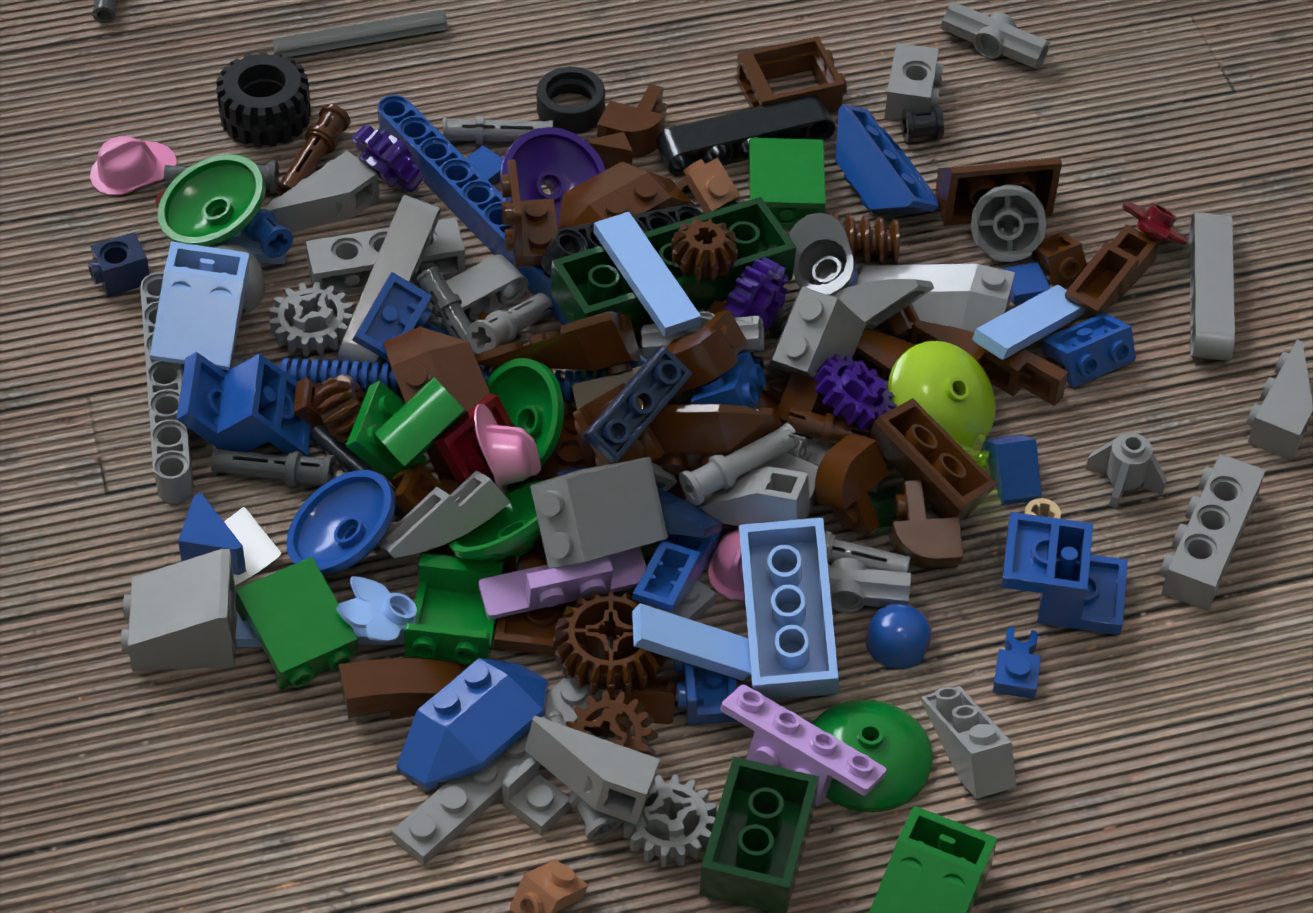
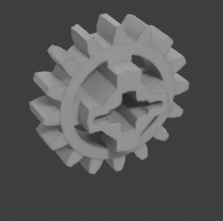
(310, 318)
(672, 817)

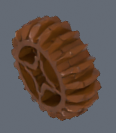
(584, 649)

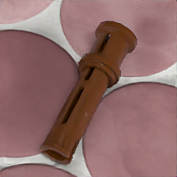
(319, 141)

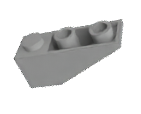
(328, 195)
(1287, 406)
(761, 497)
(971, 741)
(595, 769)

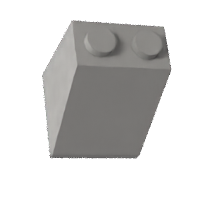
(813, 332)
(598, 512)
(182, 615)

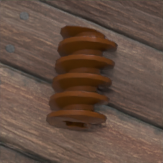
(872, 239)

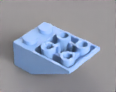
(200, 304)

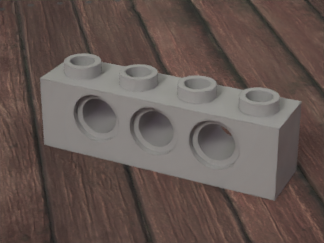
(349, 258)
(1212, 532)

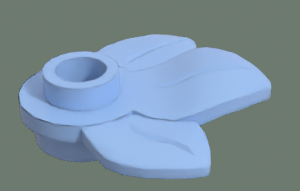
(377, 610)

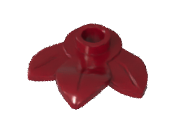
(1155, 222)

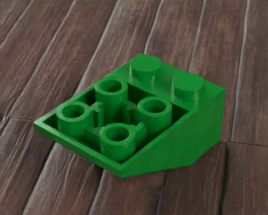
(935, 867)

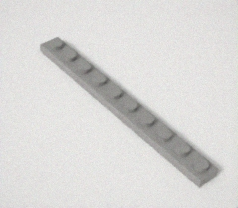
(466, 798)

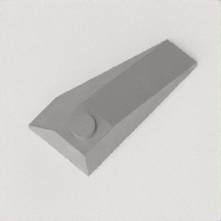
(962, 293)

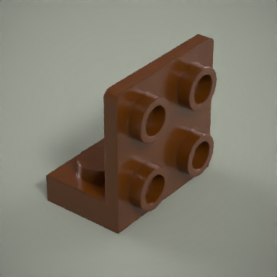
(530, 222)

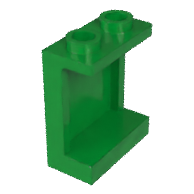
(788, 177)
(451, 610)
(297, 623)

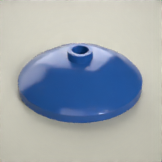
(342, 521)

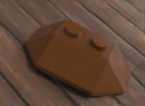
(619, 191)
(429, 354)
(702, 430)

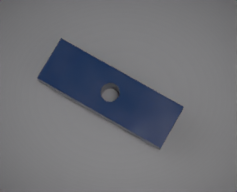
(623, 419)

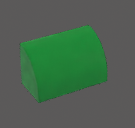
(420, 422)

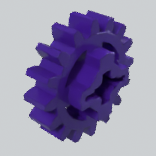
(388, 158)
(759, 292)
(853, 391)

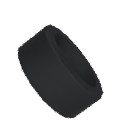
(571, 80)

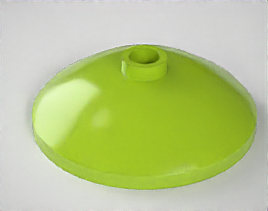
(929, 375)

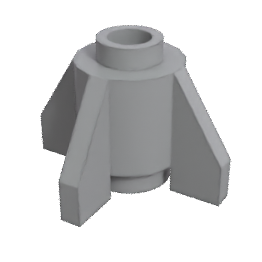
(1128, 465)

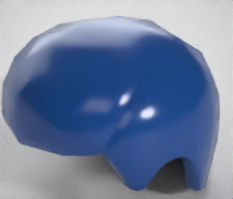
(898, 636)

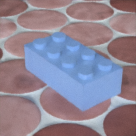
(789, 608)

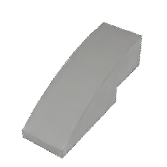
(882, 299)
(445, 517)

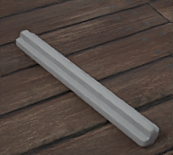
(360, 34)

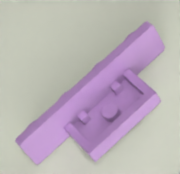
(548, 587)
(797, 745)

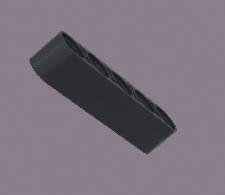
(730, 134)
(581, 237)

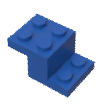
(242, 405)
(1057, 562)

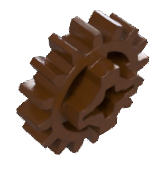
(611, 719)

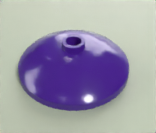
(551, 159)

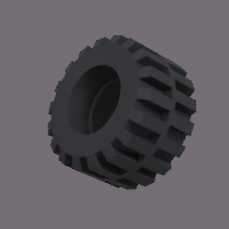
(263, 99)

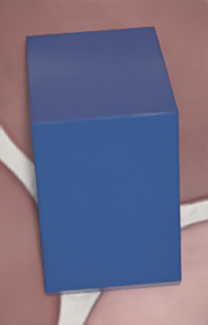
(1015, 468)
(206, 533)

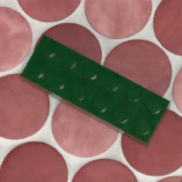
(593, 285)

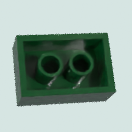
(759, 835)

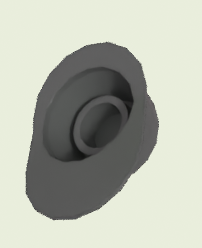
(822, 254)

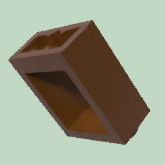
(786, 59)

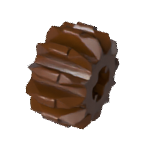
(704, 249)
(338, 405)

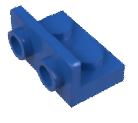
(395, 311)
(1092, 348)

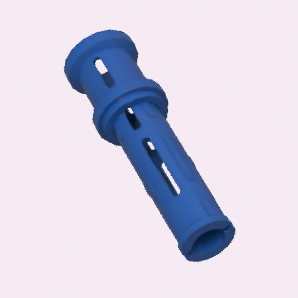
(274, 239)

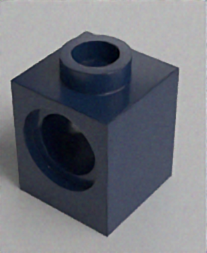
(118, 264)

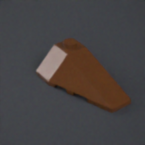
(588, 344)

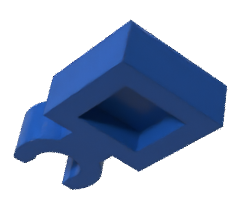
(1017, 666)

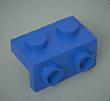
(737, 386)
(703, 693)

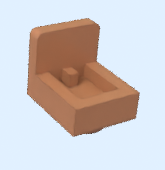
(709, 184)
(548, 889)

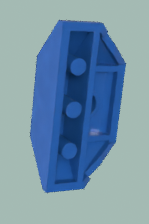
(879, 166)
(471, 721)

